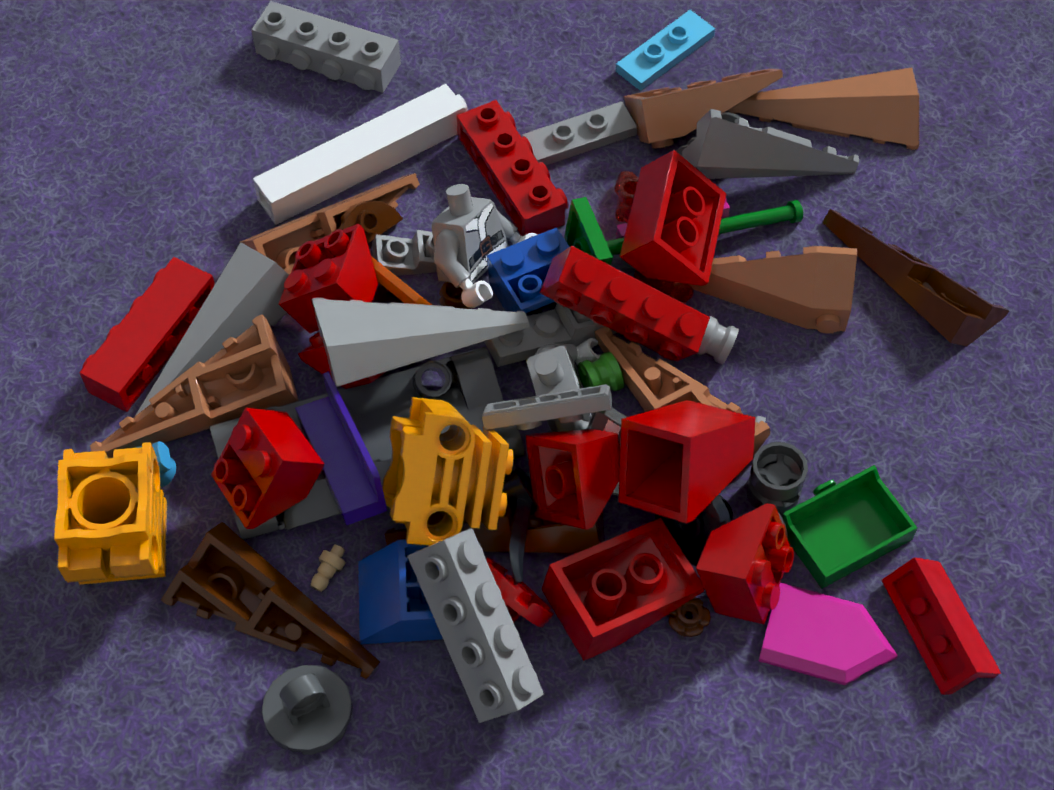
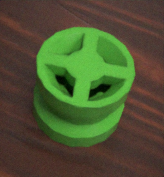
(601, 372)

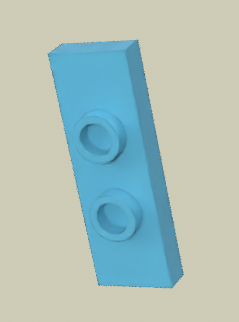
(665, 50)

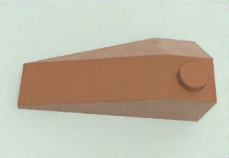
(675, 112)
(799, 289)

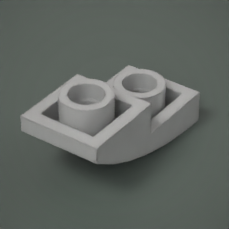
(405, 255)

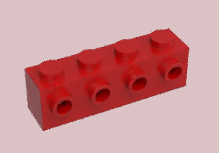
(511, 169)
(624, 304)

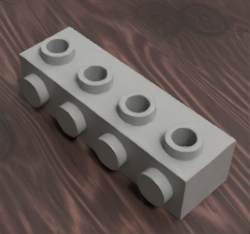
(326, 46)
(478, 625)

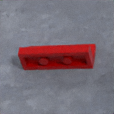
(939, 625)

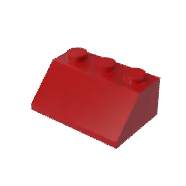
(673, 222)

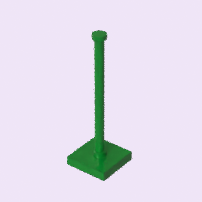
(585, 234)

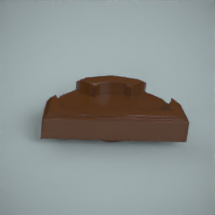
(373, 216)

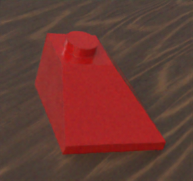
(573, 474)

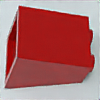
(682, 457)

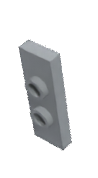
(582, 133)
(531, 411)

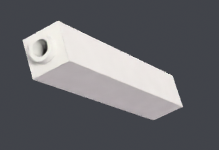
(359, 154)

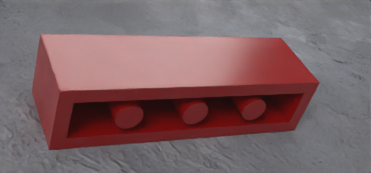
(147, 335)

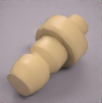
(330, 563)

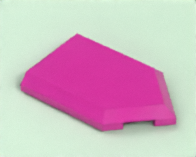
(823, 637)

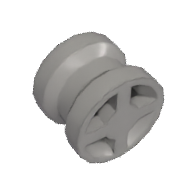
(718, 340)

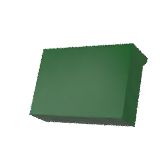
(847, 526)

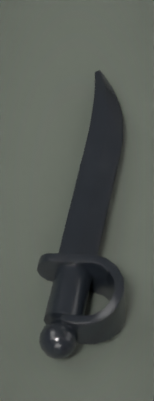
(519, 495)

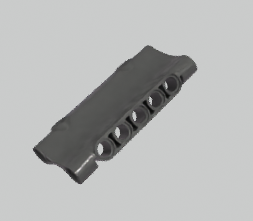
(466, 384)

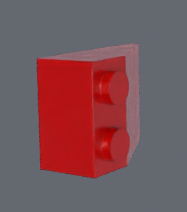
(620, 587)

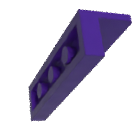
(347, 462)

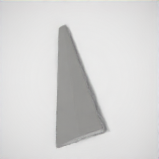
(742, 151)
(245, 290)
(380, 337)

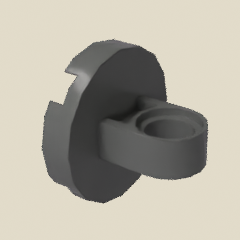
(307, 709)

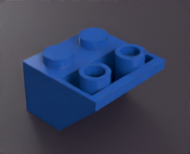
(521, 269)
(392, 599)

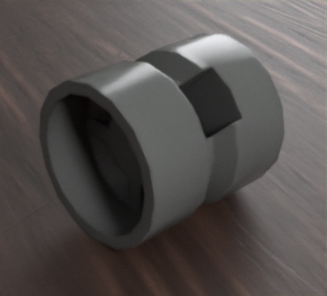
(777, 476)

